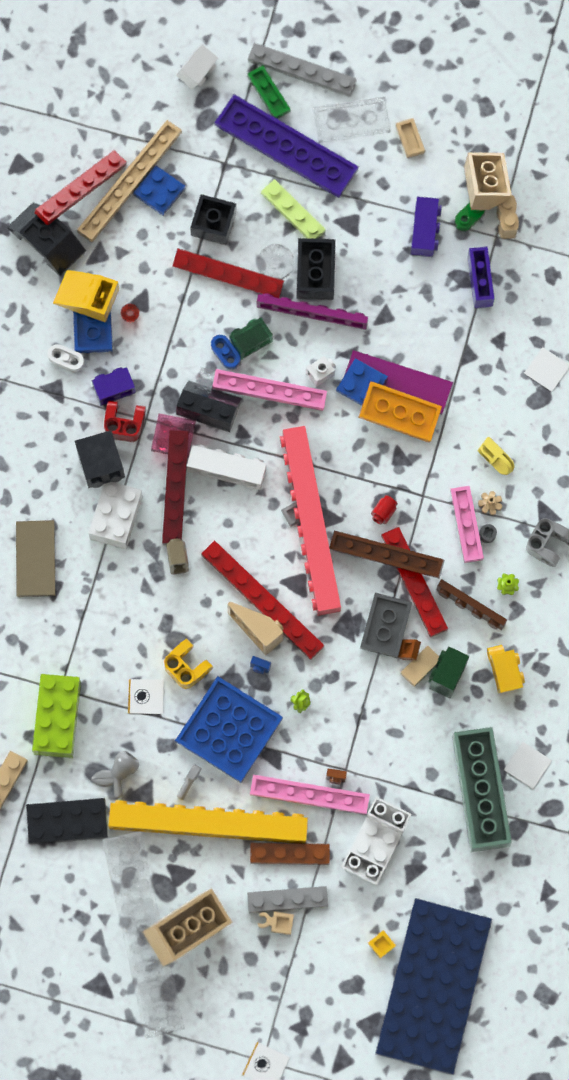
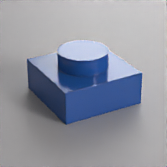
(260, 665)

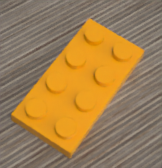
(400, 411)

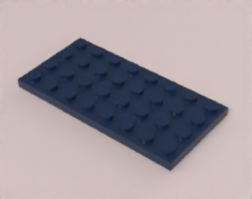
(433, 986)

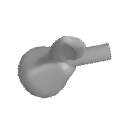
(124, 765)

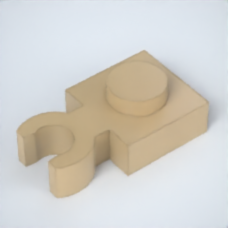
(280, 922)

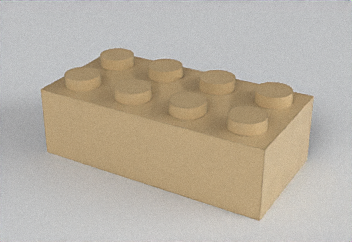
(187, 927)

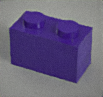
(113, 385)

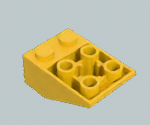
(87, 294)

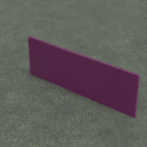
(408, 380)

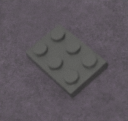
(386, 625)

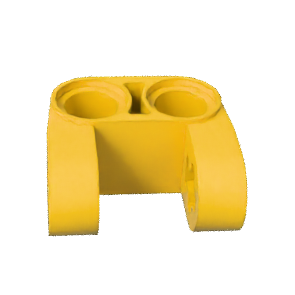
(183, 669)

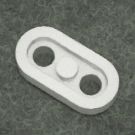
(66, 358)

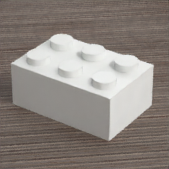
(115, 514)

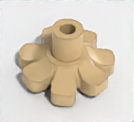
(490, 503)

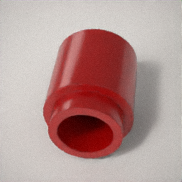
(384, 510)

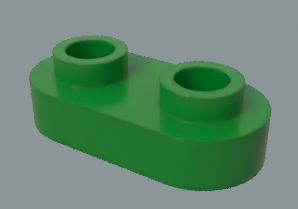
(472, 217)

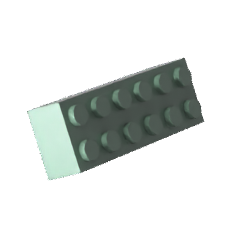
(481, 789)

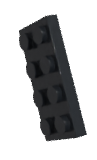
(66, 821)

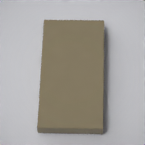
(35, 558)

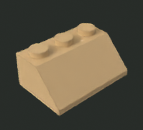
(487, 180)

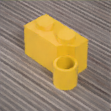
(505, 669)

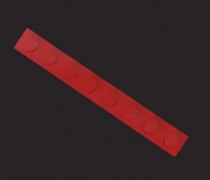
(262, 599)

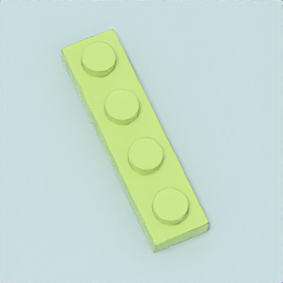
(293, 211)

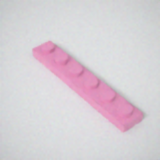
(269, 389)
(309, 794)

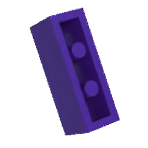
(425, 226)
(480, 277)

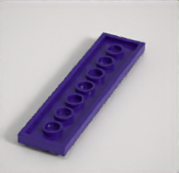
(286, 146)

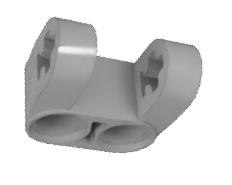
(542, 553)

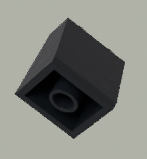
(99, 459)

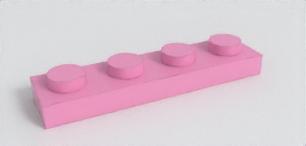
(467, 524)

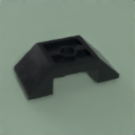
(52, 241)

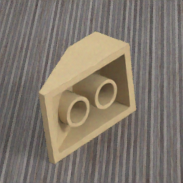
(258, 627)

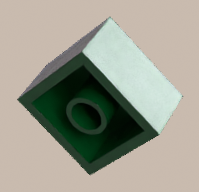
(449, 671)

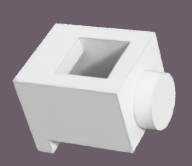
(320, 376)

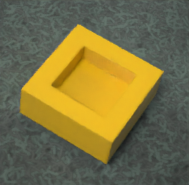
(381, 944)

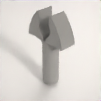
(191, 776)

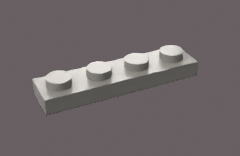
(287, 899)

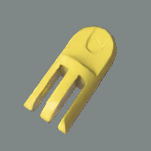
(496, 456)

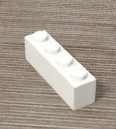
(226, 467)

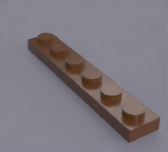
(386, 554)

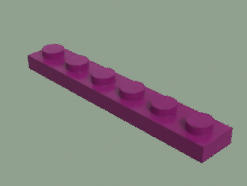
(319, 312)

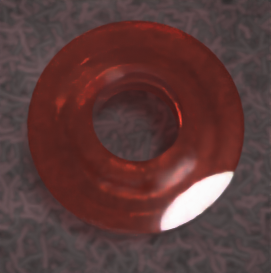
(130, 307)

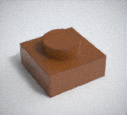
(409, 649)
(336, 776)

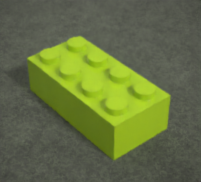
(56, 716)

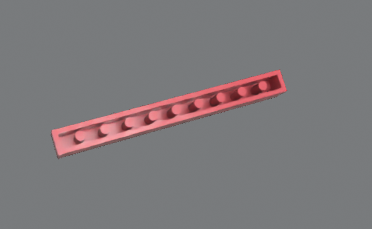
(311, 520)

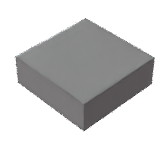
(288, 513)

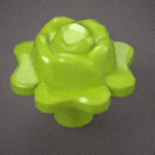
(508, 584)
(301, 701)

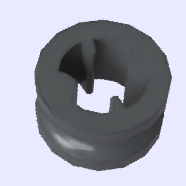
(493, 535)

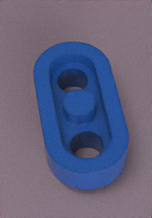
(226, 352)

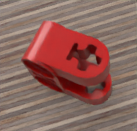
(124, 424)

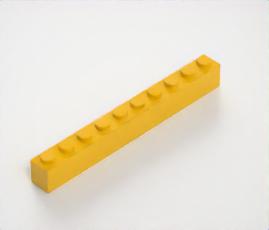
(208, 823)

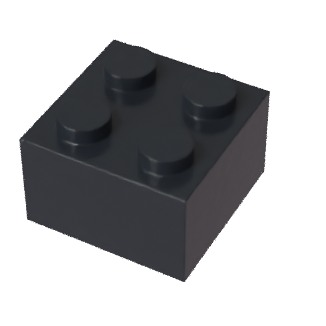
(213, 219)

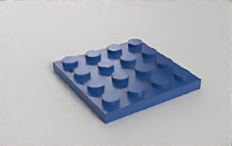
(229, 729)

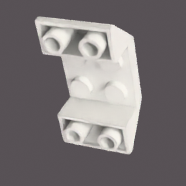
(376, 841)

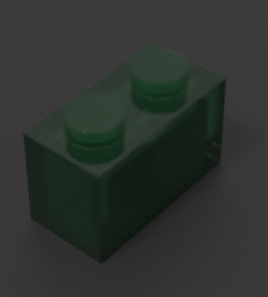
(251, 337)

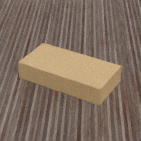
(410, 138)
(419, 668)

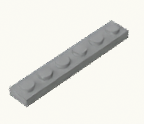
(302, 69)

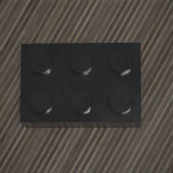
(316, 269)

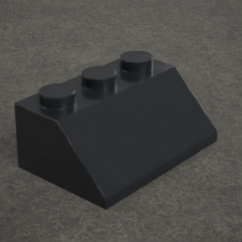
(208, 406)

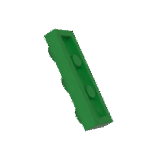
(268, 92)

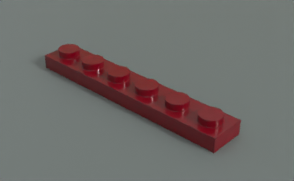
(175, 485)

